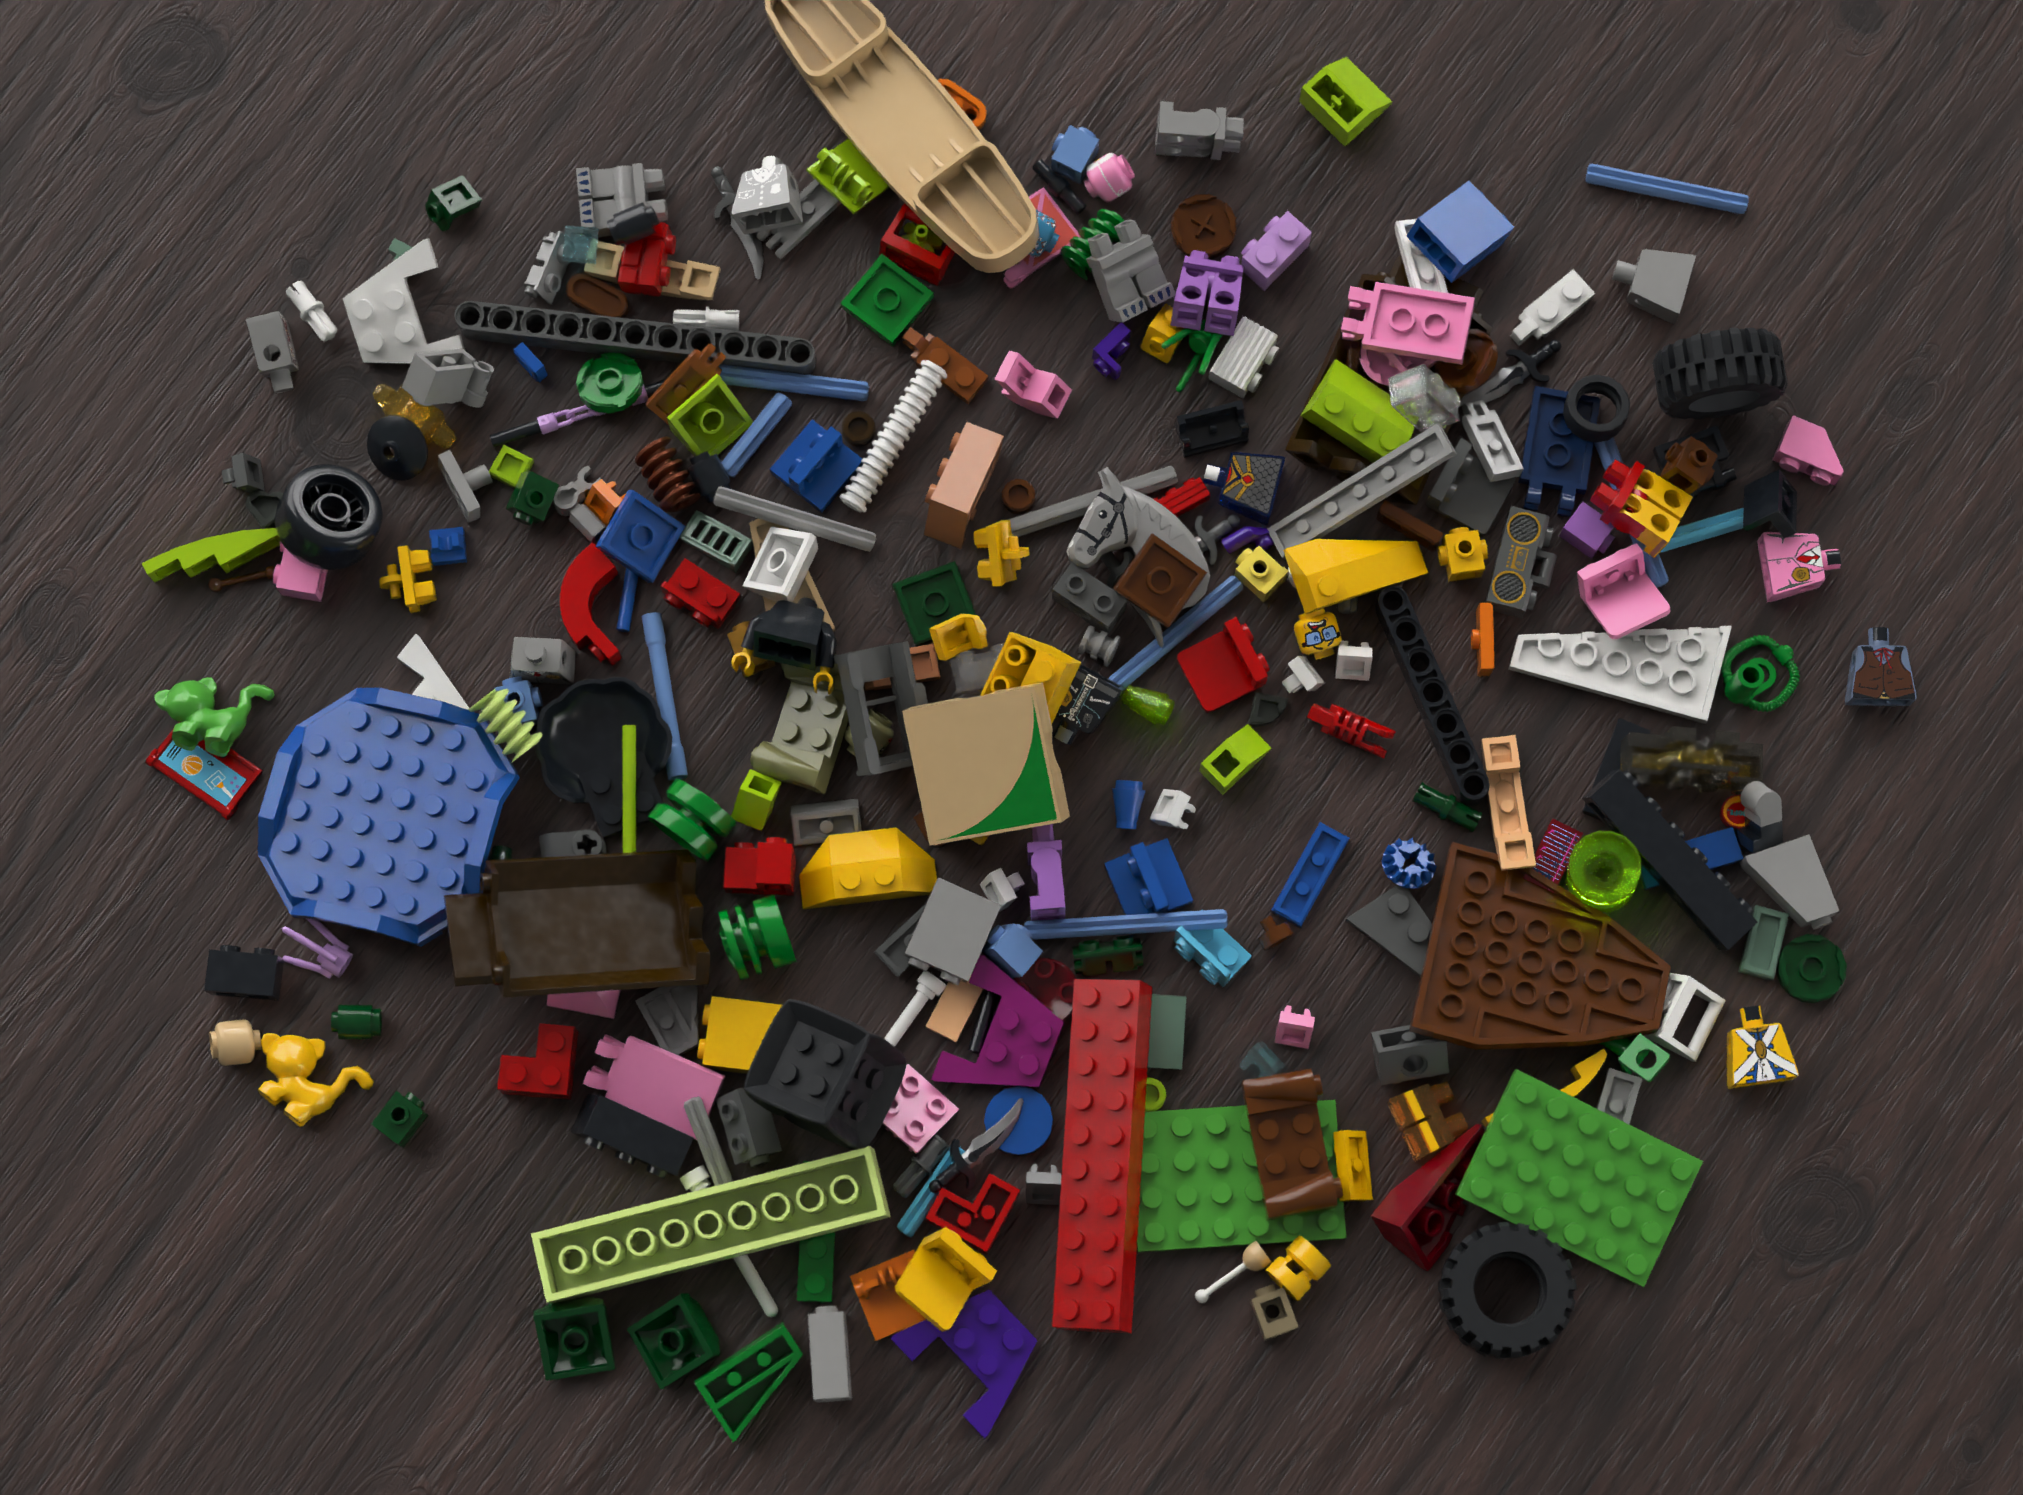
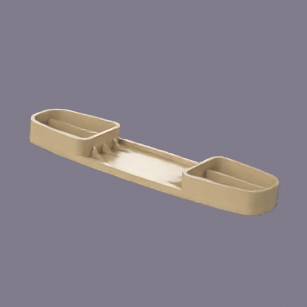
(909, 128)

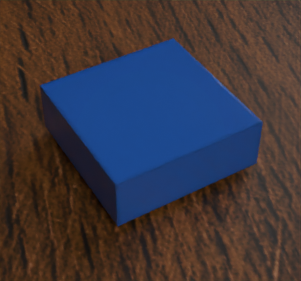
(530, 362)

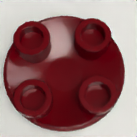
(1050, 984)

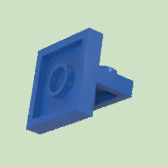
(817, 465)
(1148, 880)

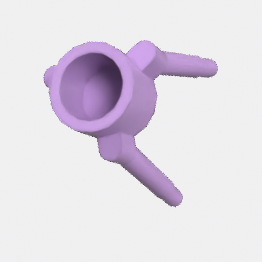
(333, 958)

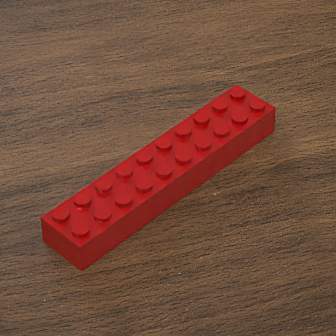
(1102, 1156)

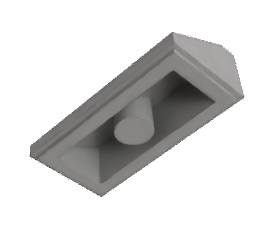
(817, 820)

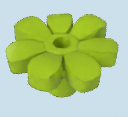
(922, 236)

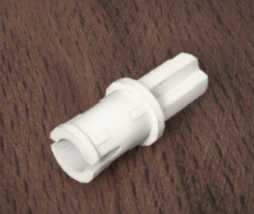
(312, 311)
(708, 318)

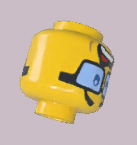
(1317, 633)

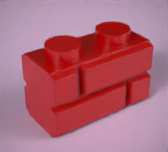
(645, 263)

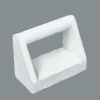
(1678, 995)

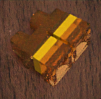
(1422, 1104)

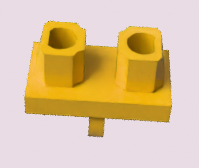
(1003, 553)
(414, 593)

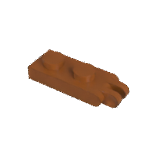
(685, 381)

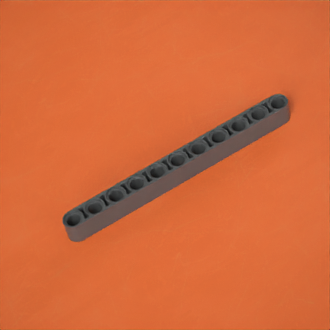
(622, 329)

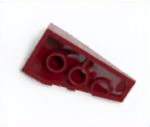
(1424, 1205)

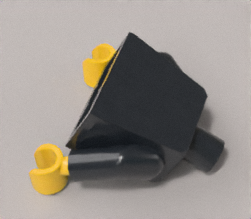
(791, 636)

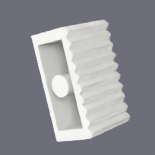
(1243, 358)

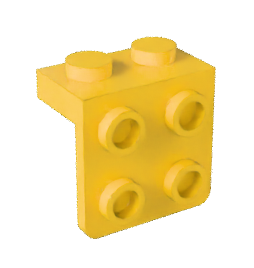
(943, 1277)

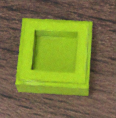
(509, 466)

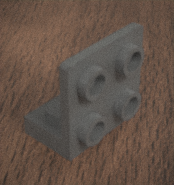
(1466, 492)

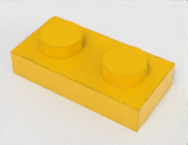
(1353, 1165)

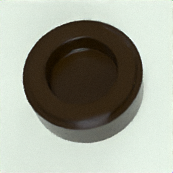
(858, 428)

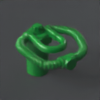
(1748, 679)

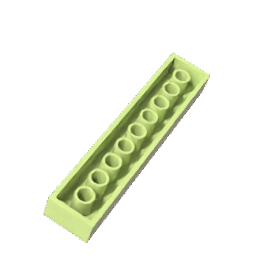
(710, 1225)

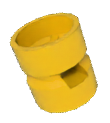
(1307, 1259)

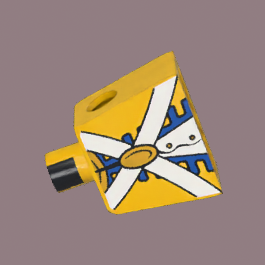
(1758, 1052)

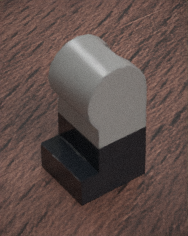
(1761, 817)

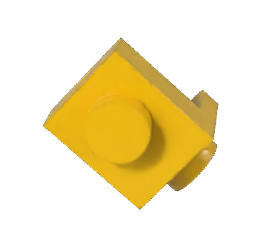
(1159, 332)
(958, 635)

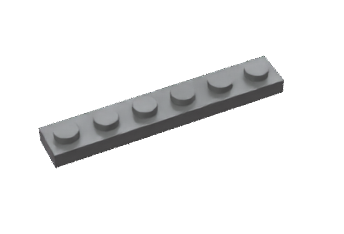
(1363, 489)

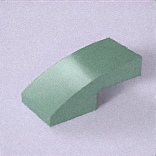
(1167, 1031)

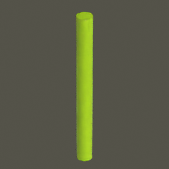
(629, 787)

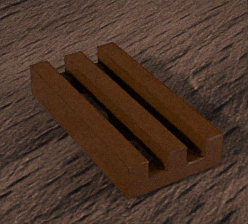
(1409, 526)

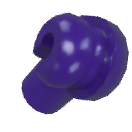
(1248, 535)

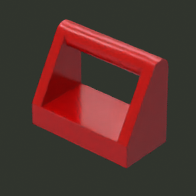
(911, 256)

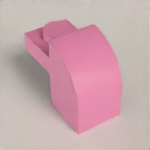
(1031, 387)

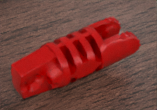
(1349, 727)

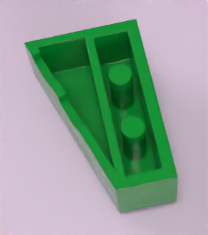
(748, 1378)

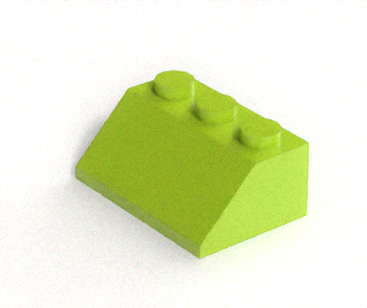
(1357, 413)

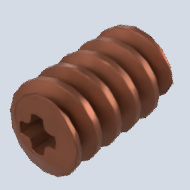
(663, 476)

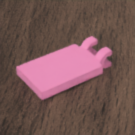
(1410, 322)
(653, 1081)

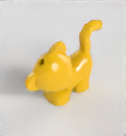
(292, 1061)

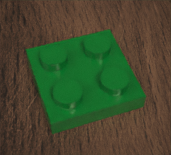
(887, 300)

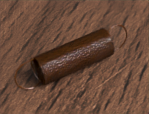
(1352, 358)

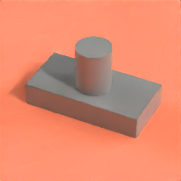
(464, 484)

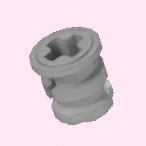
(1099, 645)

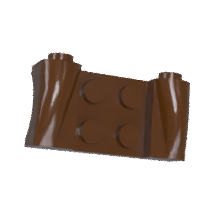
(1289, 1143)

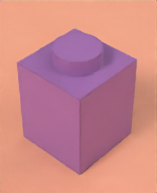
(1587, 531)

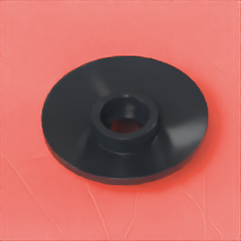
(406, 441)

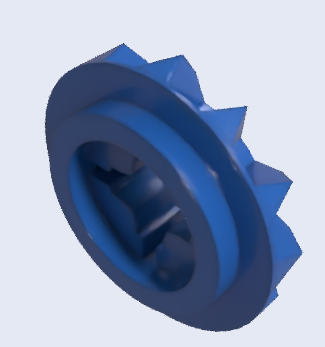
(1414, 875)

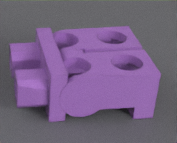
(1209, 281)
(1046, 872)

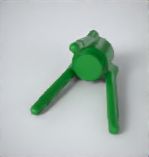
(1201, 343)

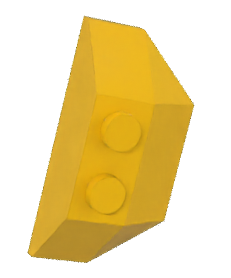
(866, 869)

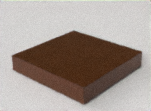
(1159, 580)

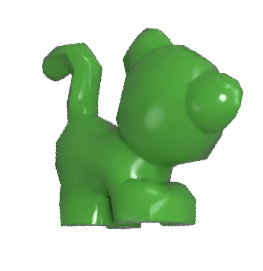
(193, 706)

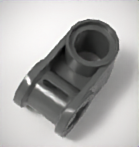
(570, 843)

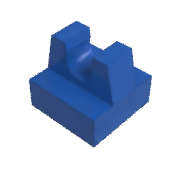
(448, 546)

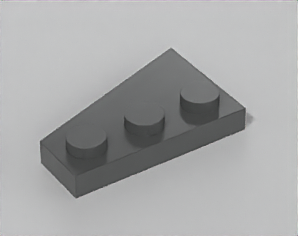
(1396, 925)

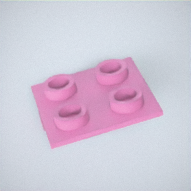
(917, 1111)

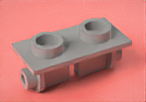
(547, 279)

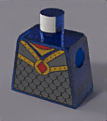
(1247, 484)

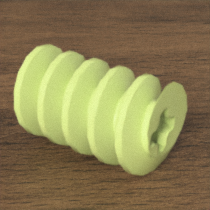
(506, 723)

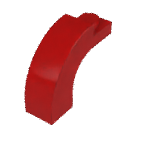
(580, 586)

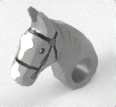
(1126, 519)

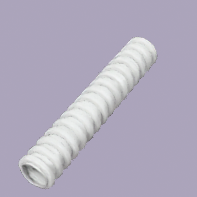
(893, 436)

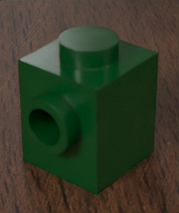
(531, 498)
(400, 1117)

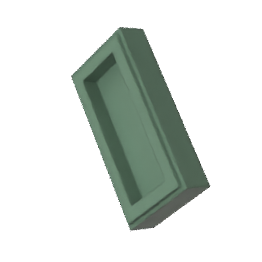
(1764, 943)

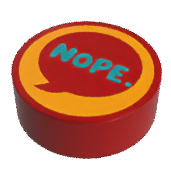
(1733, 812)

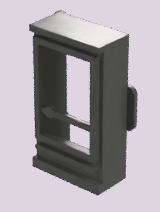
(870, 665)

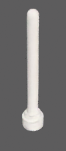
(928, 988)
(698, 1180)

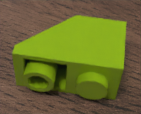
(1234, 758)

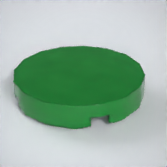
(609, 383)

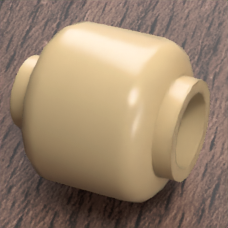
(234, 1042)

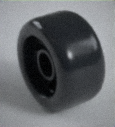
(328, 517)

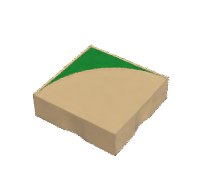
(986, 764)

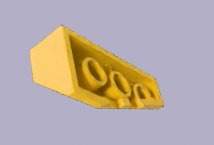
(1344, 569)

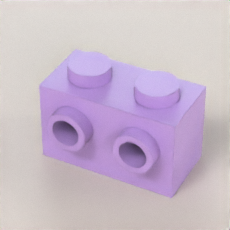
(1275, 250)

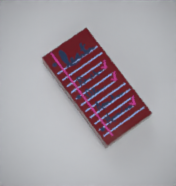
(1554, 852)

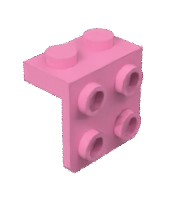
(1621, 592)

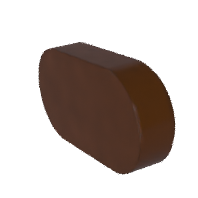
(596, 296)

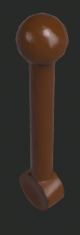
(216, 584)

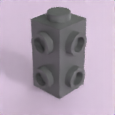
(748, 1129)

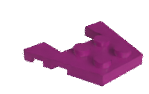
(1017, 1040)

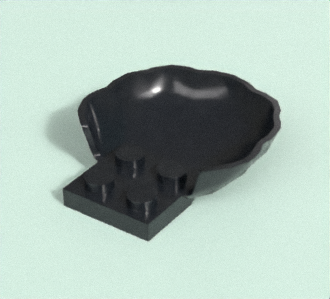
(584, 748)

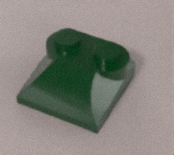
(574, 1338)
(675, 1339)

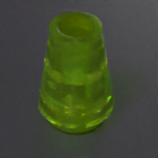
(1150, 704)

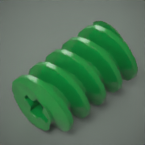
(1076, 255)

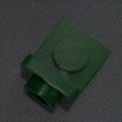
(451, 201)

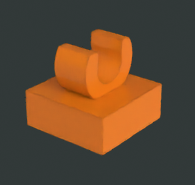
(603, 500)

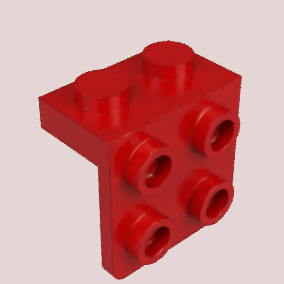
(1224, 666)

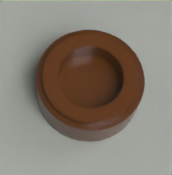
(1018, 496)

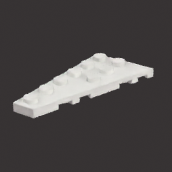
(1648, 667)

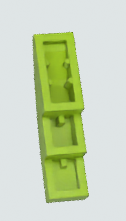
(228, 550)

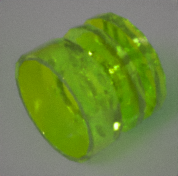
(1616, 857)

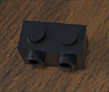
(243, 973)

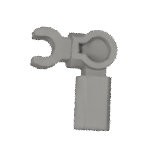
(568, 501)

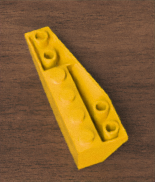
(1027, 663)

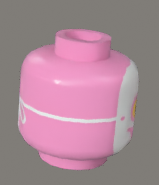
(1109, 177)

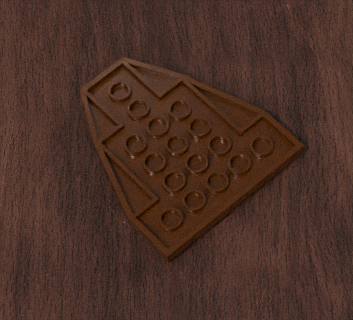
(1530, 964)

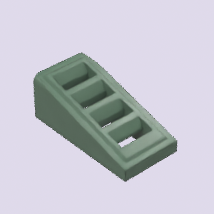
(738, 555)

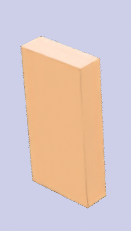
(954, 1009)

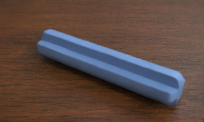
(756, 434)

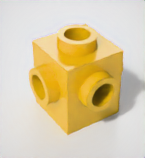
(1466, 564)

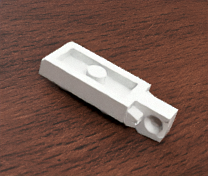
(1553, 308)

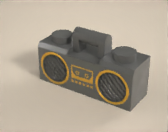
(1519, 547)

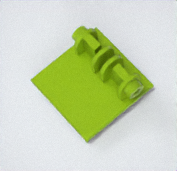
(847, 176)

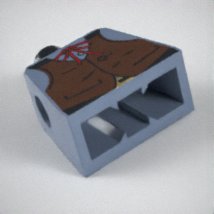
(1880, 673)

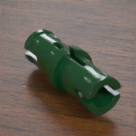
(1447, 807)

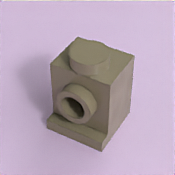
(1283, 1322)

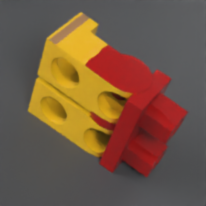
(1641, 504)

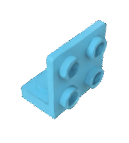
(1214, 951)

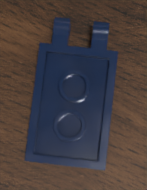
(1554, 454)

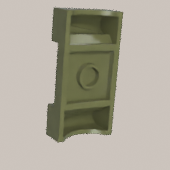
(806, 732)

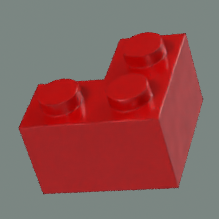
(761, 869)
(547, 1074)
(976, 1222)

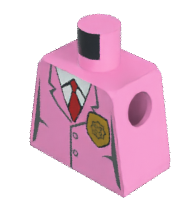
(1793, 563)

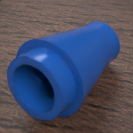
(1127, 802)

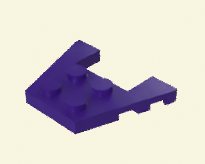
(988, 1343)

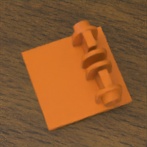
(881, 1304)

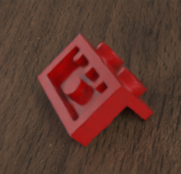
(701, 594)

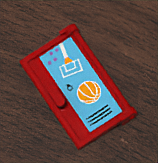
(207, 776)

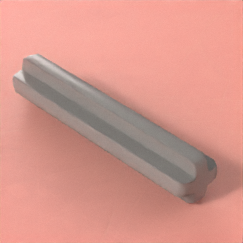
(707, 1141)

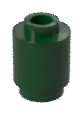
(357, 1021)

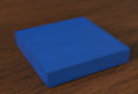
(640, 536)

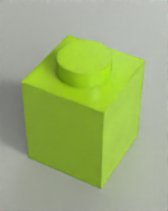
(756, 799)

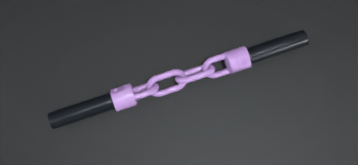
(548, 422)

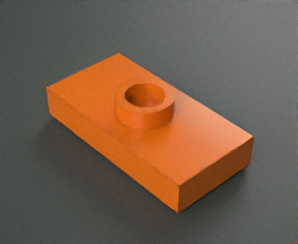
(1483, 639)

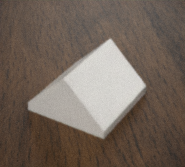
(781, 564)

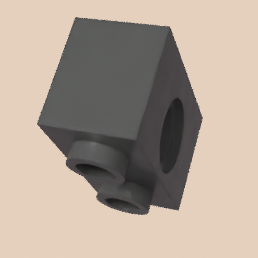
(1089, 598)
(1407, 1055)

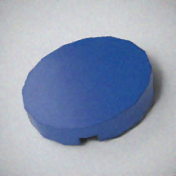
(1033, 1123)

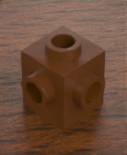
(1689, 465)

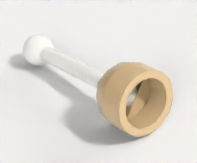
(1253, 1259)

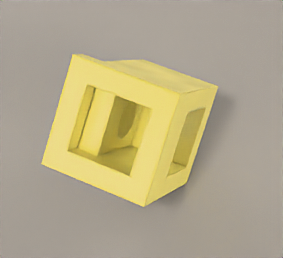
(1263, 583)

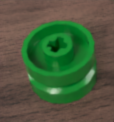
(694, 816)

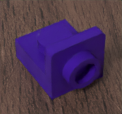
(1112, 345)

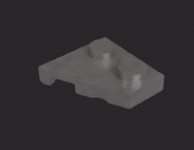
(672, 1017)

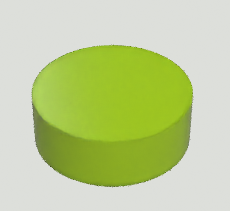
(1154, 1095)

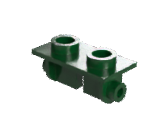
(1094, 954)

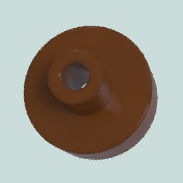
(1274, 934)

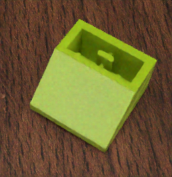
(1343, 99)

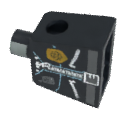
(1086, 704)

